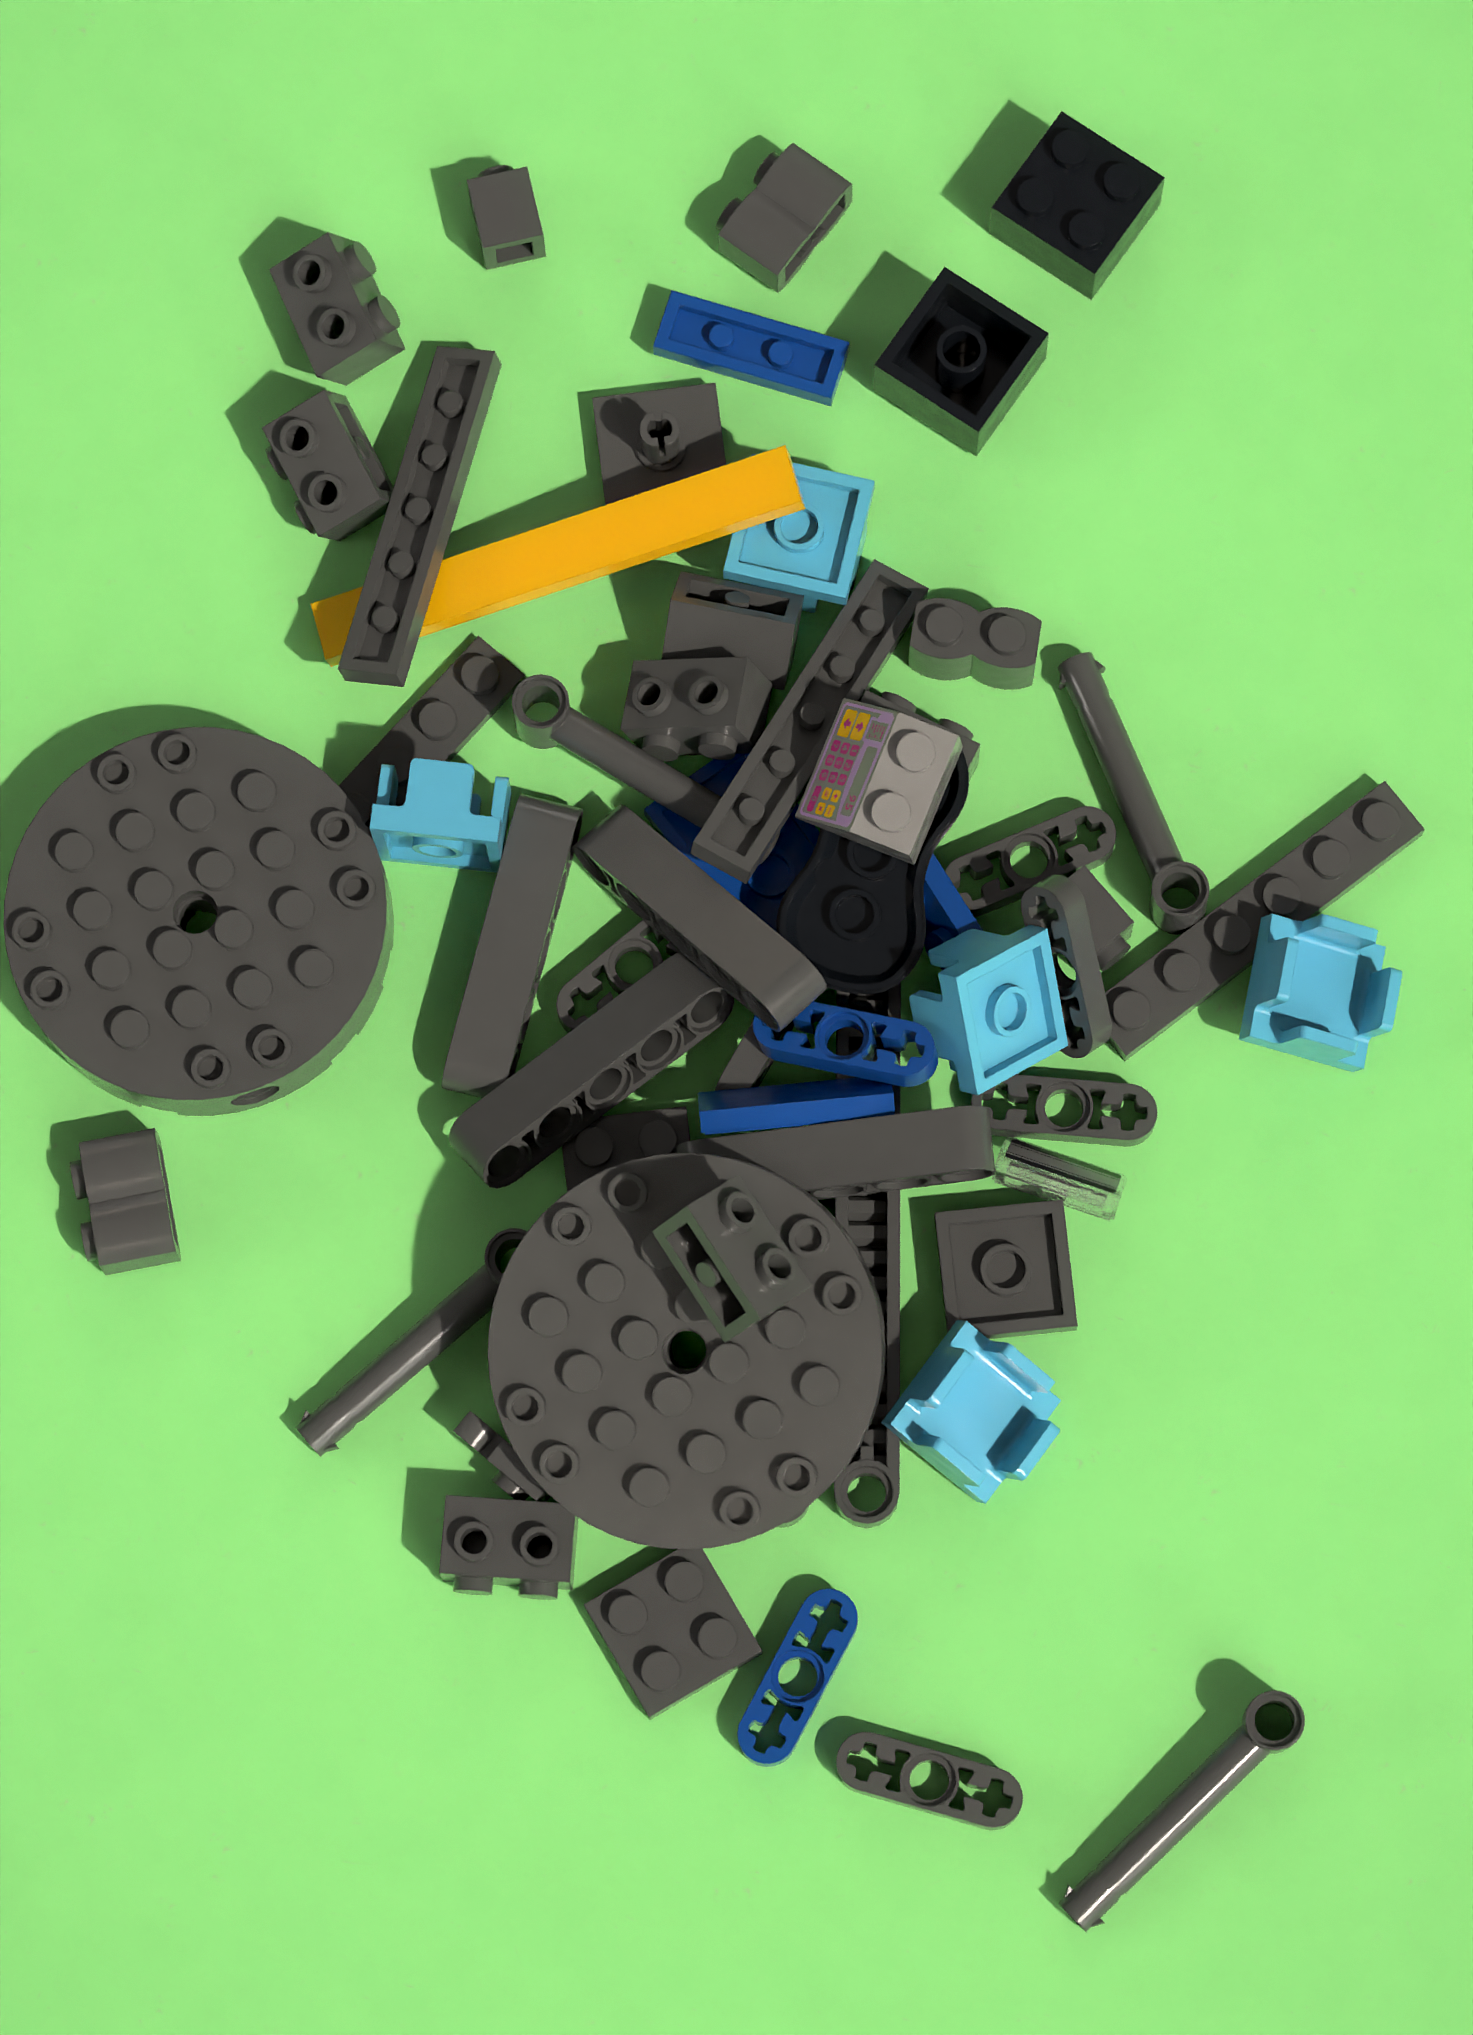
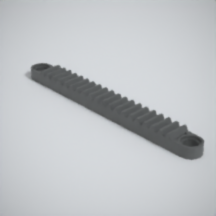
(875, 1228)

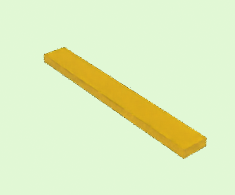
(591, 545)

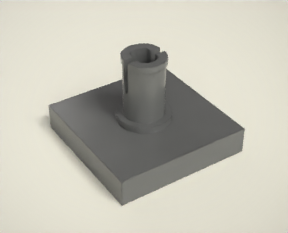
(657, 438)

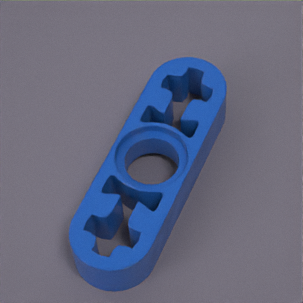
(894, 1036)
(834, 1642)

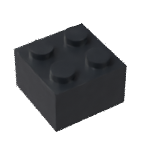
(1076, 205)
(960, 361)

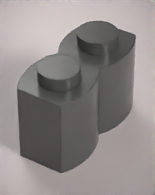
(784, 216)
(989, 645)
(127, 1202)

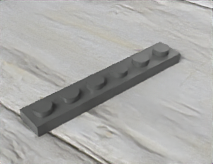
(419, 516)
(437, 722)
(791, 744)
(1227, 937)

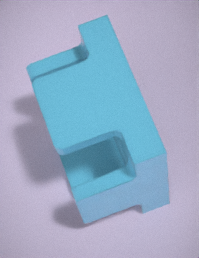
(811, 549)
(440, 818)
(1319, 990)
(995, 1005)
(977, 1412)

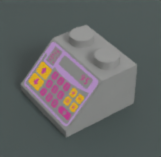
(880, 779)

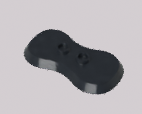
(863, 910)

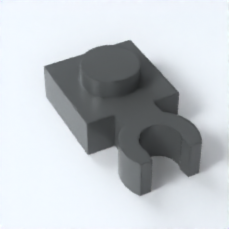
(512, 1473)

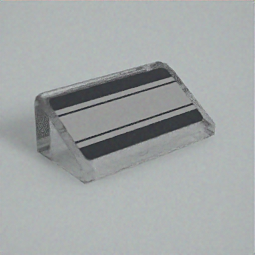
(1059, 1177)

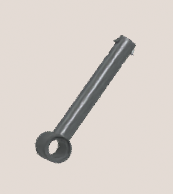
(609, 752)
(1134, 795)
(409, 1352)
(1179, 1813)

